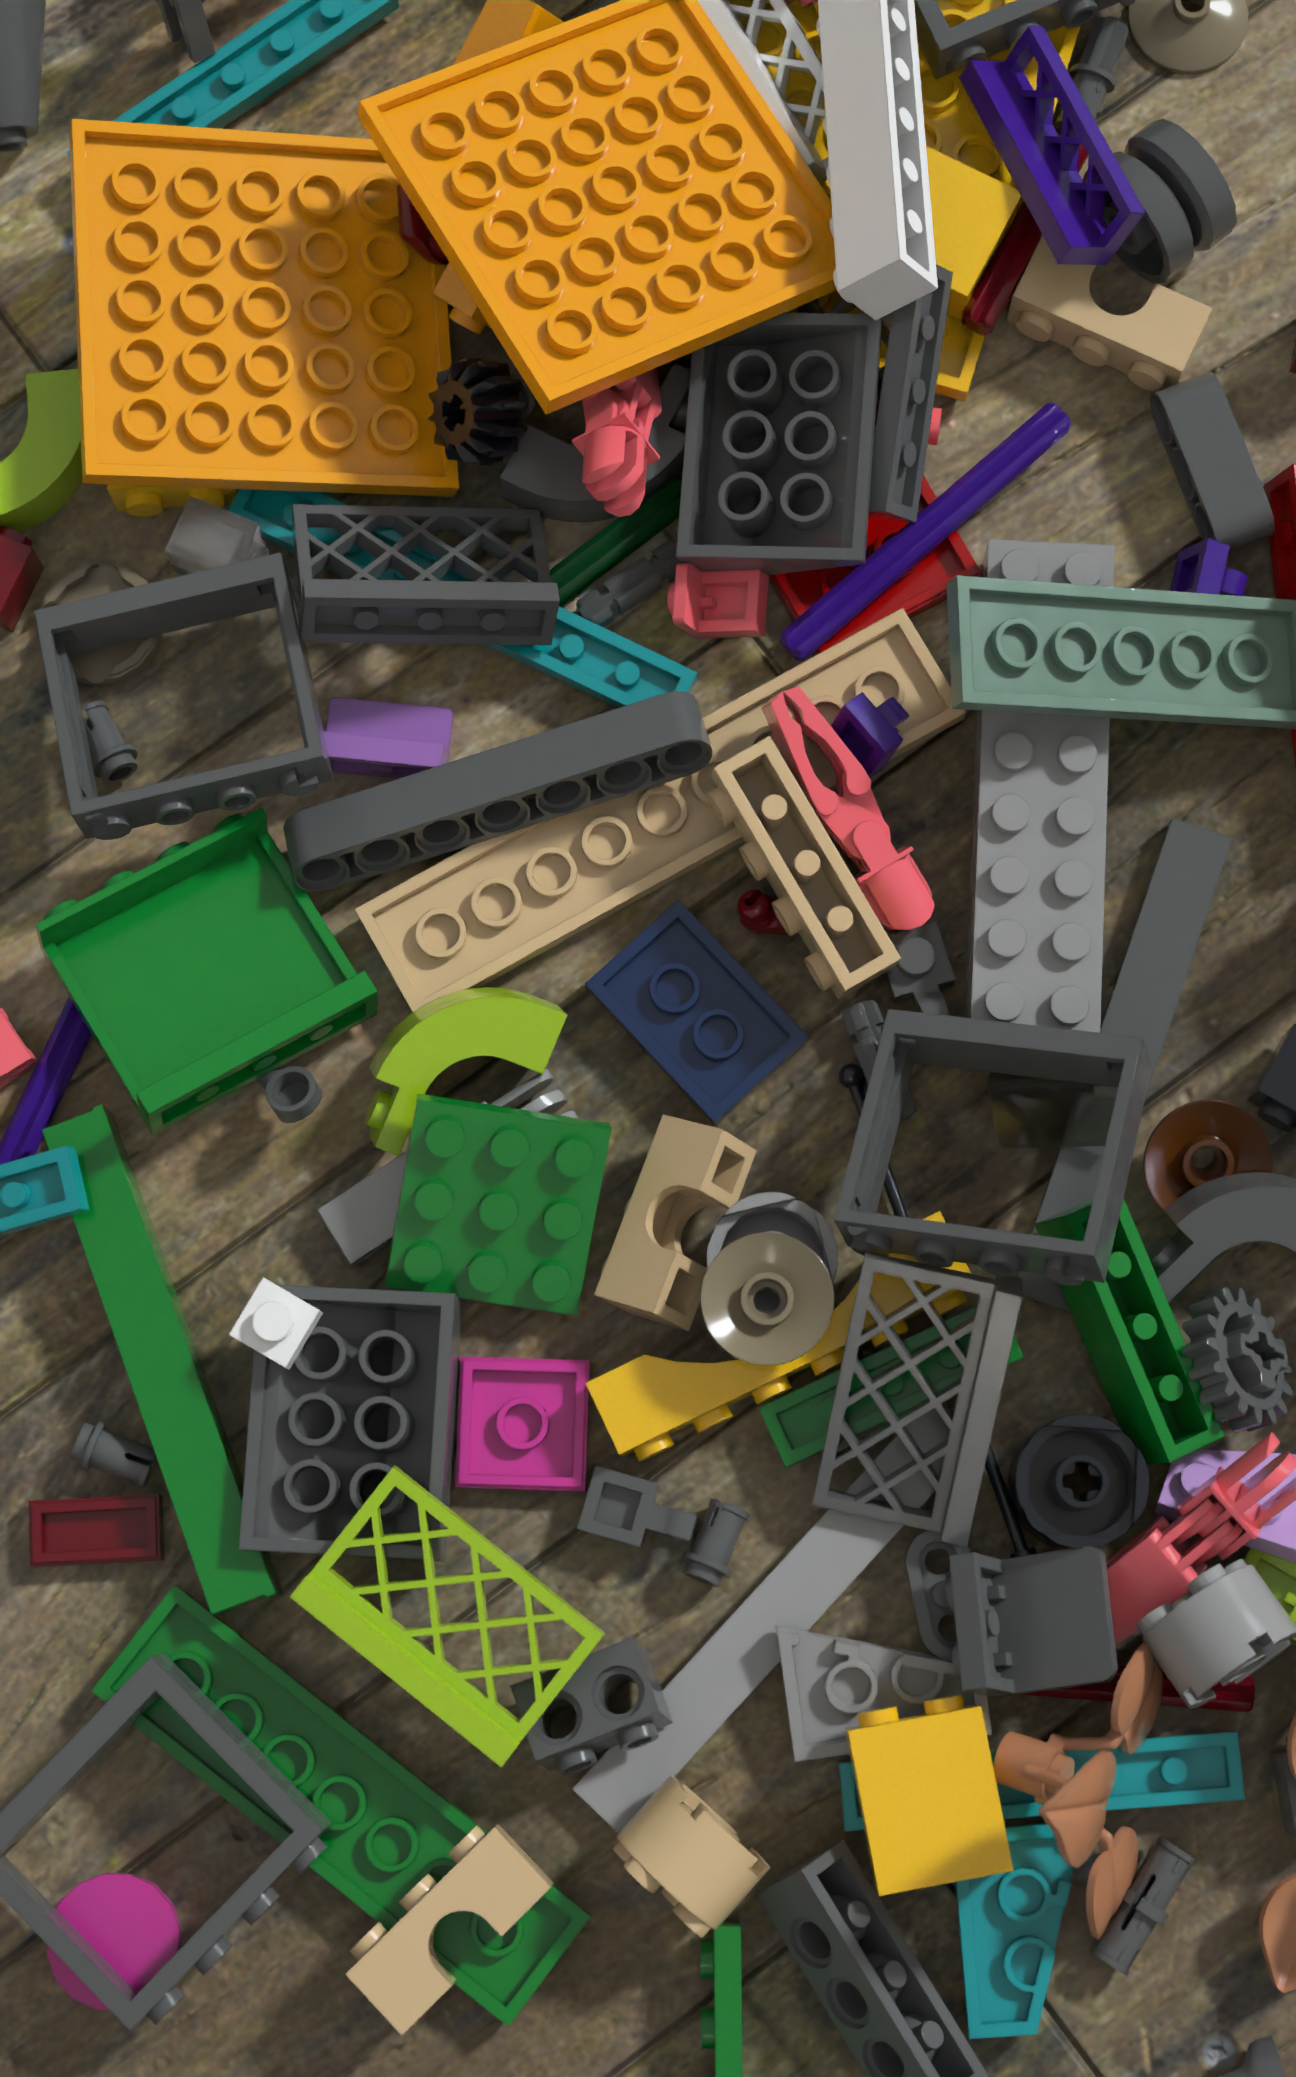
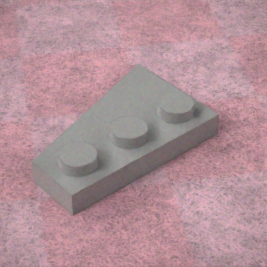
(838, 1677)

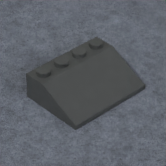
(781, 445)
(359, 1399)

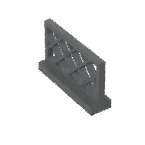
(905, 398)
(423, 606)
(974, 1409)

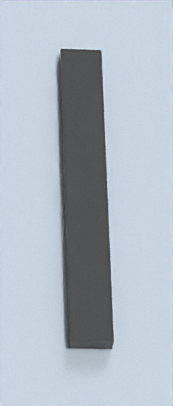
(1142, 999)

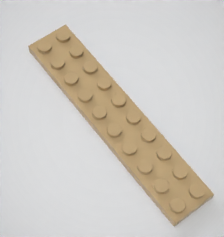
(558, 877)

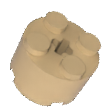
(691, 1854)

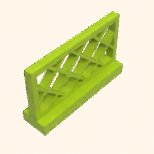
(413, 1663)

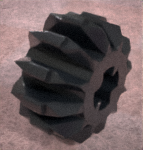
(477, 411)

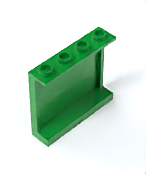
(204, 970)

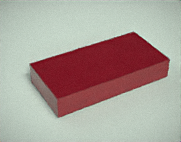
(96, 1530)

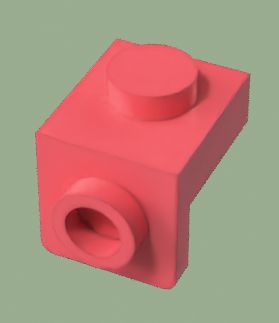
(719, 602)

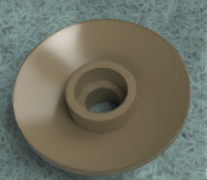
(1188, 40)
(772, 1264)

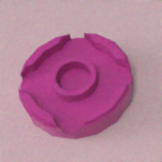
(126, 1924)

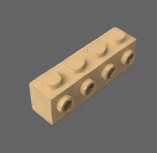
(803, 869)

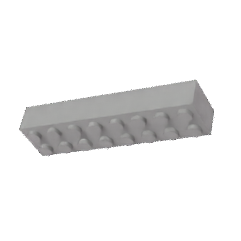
(1039, 836)

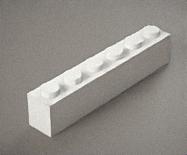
(876, 154)

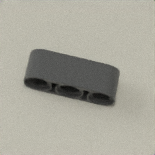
(1212, 462)

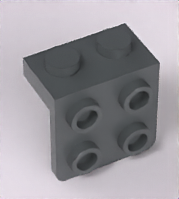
(1031, 1621)

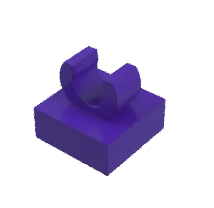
(1204, 571)
(870, 730)

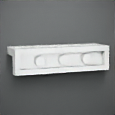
(743, 46)

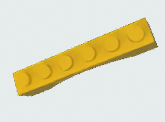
(660, 1396)

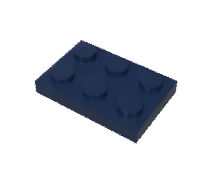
(696, 1012)

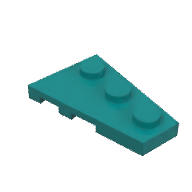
(1011, 1935)

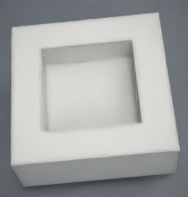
(276, 1323)

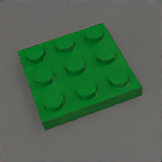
(497, 1204)

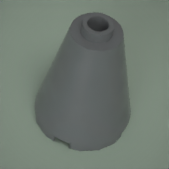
(20, 70)

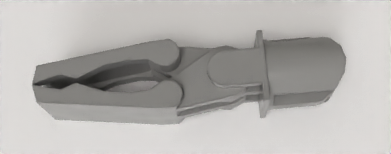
(365, 1214)

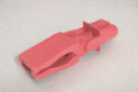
(618, 443)
(852, 815)
(1161, 1563)

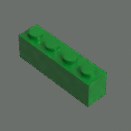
(1136, 1344)

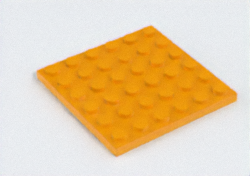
(609, 193)
(251, 314)

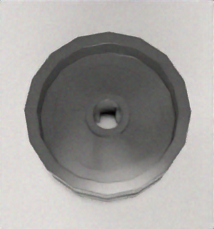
(1182, 200)

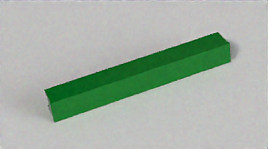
(163, 1365)

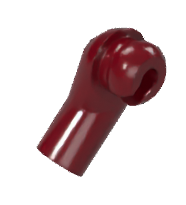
(415, 232)

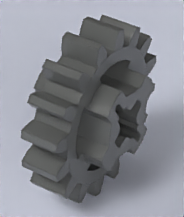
(1237, 1359)

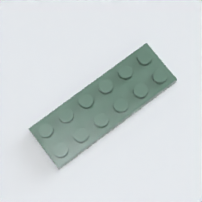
(1121, 652)

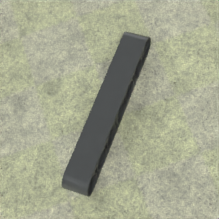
(497, 791)

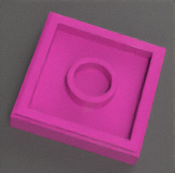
(522, 1424)

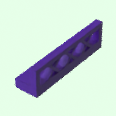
(1046, 163)

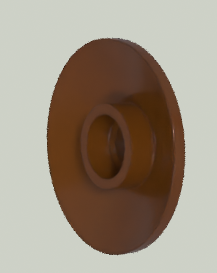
(1231, 1133)

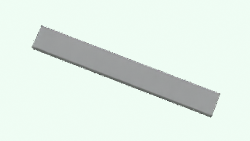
(747, 1643)

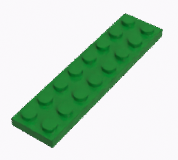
(383, 1816)

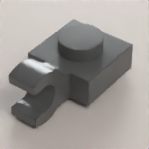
(922, 969)
(625, 1508)

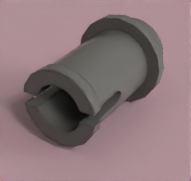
(110, 755)
(113, 1454)
(715, 1543)

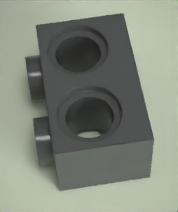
(591, 1696)

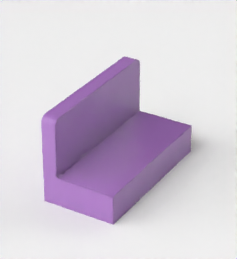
(386, 737)

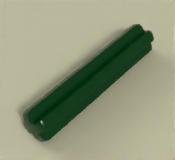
(617, 541)

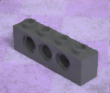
(865, 1970)

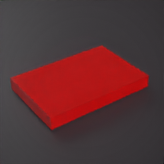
(914, 591)

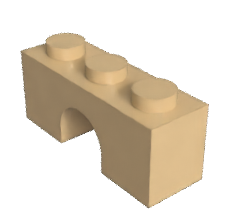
(1147, 345)
(683, 1172)
(400, 1966)

